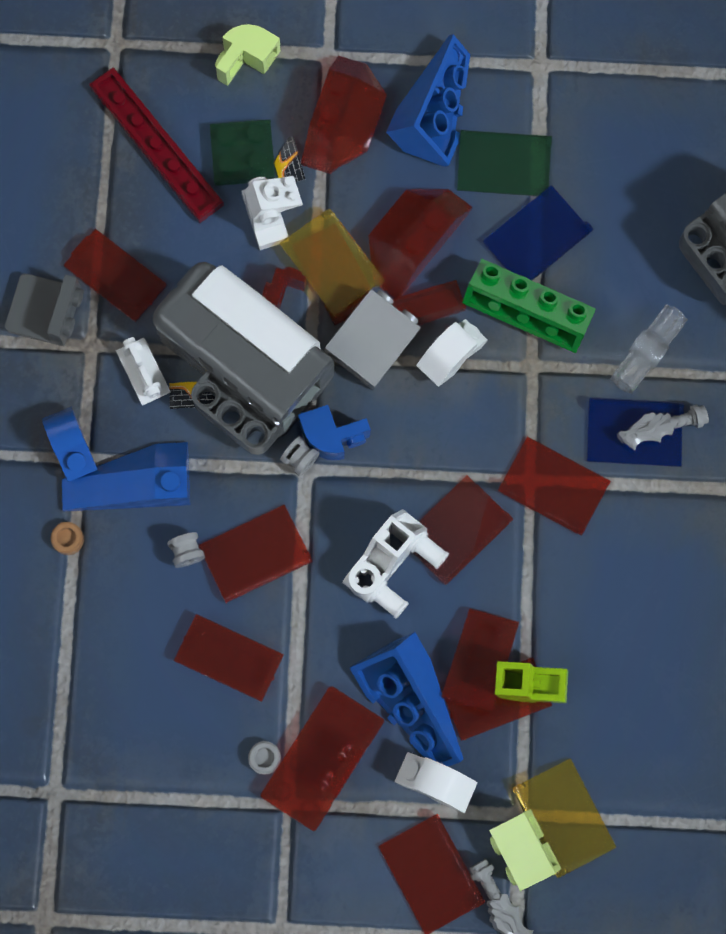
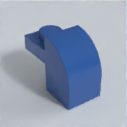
(323, 435)
(69, 444)

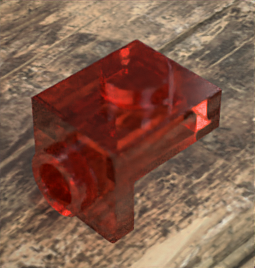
(275, 290)

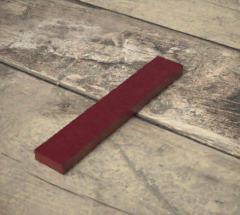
(156, 145)

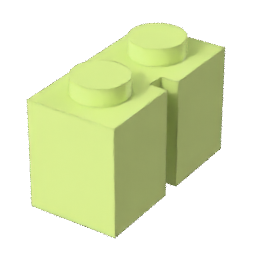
(524, 854)

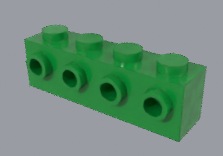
(528, 305)

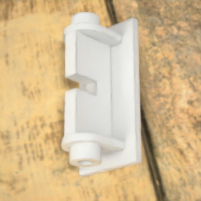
(142, 370)

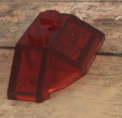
(343, 116)
(413, 235)

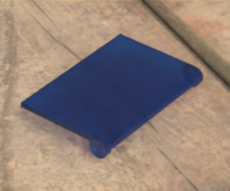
(538, 235)
(611, 416)

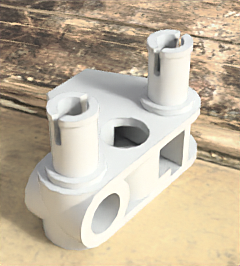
(383, 560)

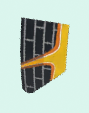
(288, 161)
(181, 395)

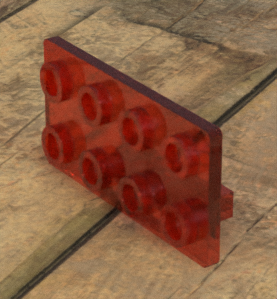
(322, 758)

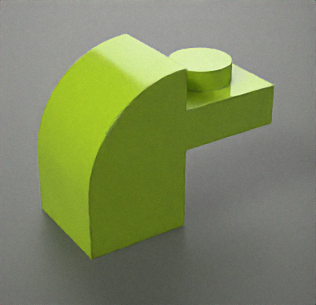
(530, 683)

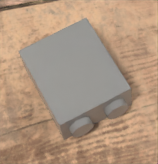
(372, 338)

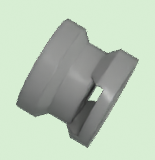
(299, 456)
(186, 550)

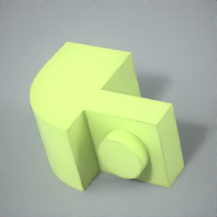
(246, 45)

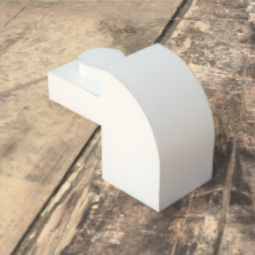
(451, 351)
(436, 781)

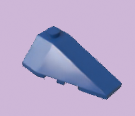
(138, 480)

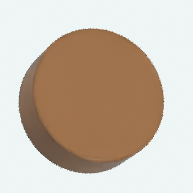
(67, 538)

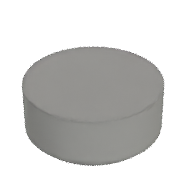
(264, 758)

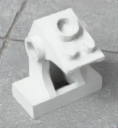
(264, 204)

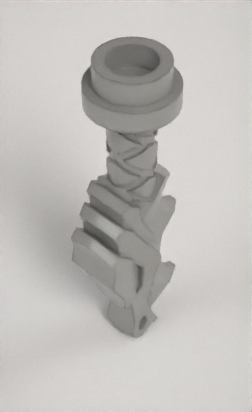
(654, 427)
(503, 914)

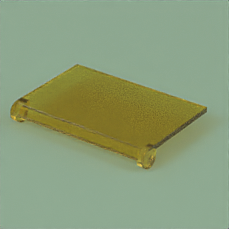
(332, 261)
(565, 816)

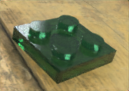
(242, 151)

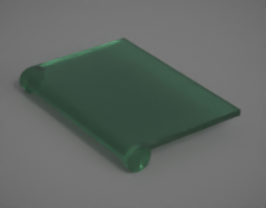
(503, 163)

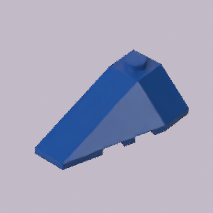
(429, 112)
(409, 691)

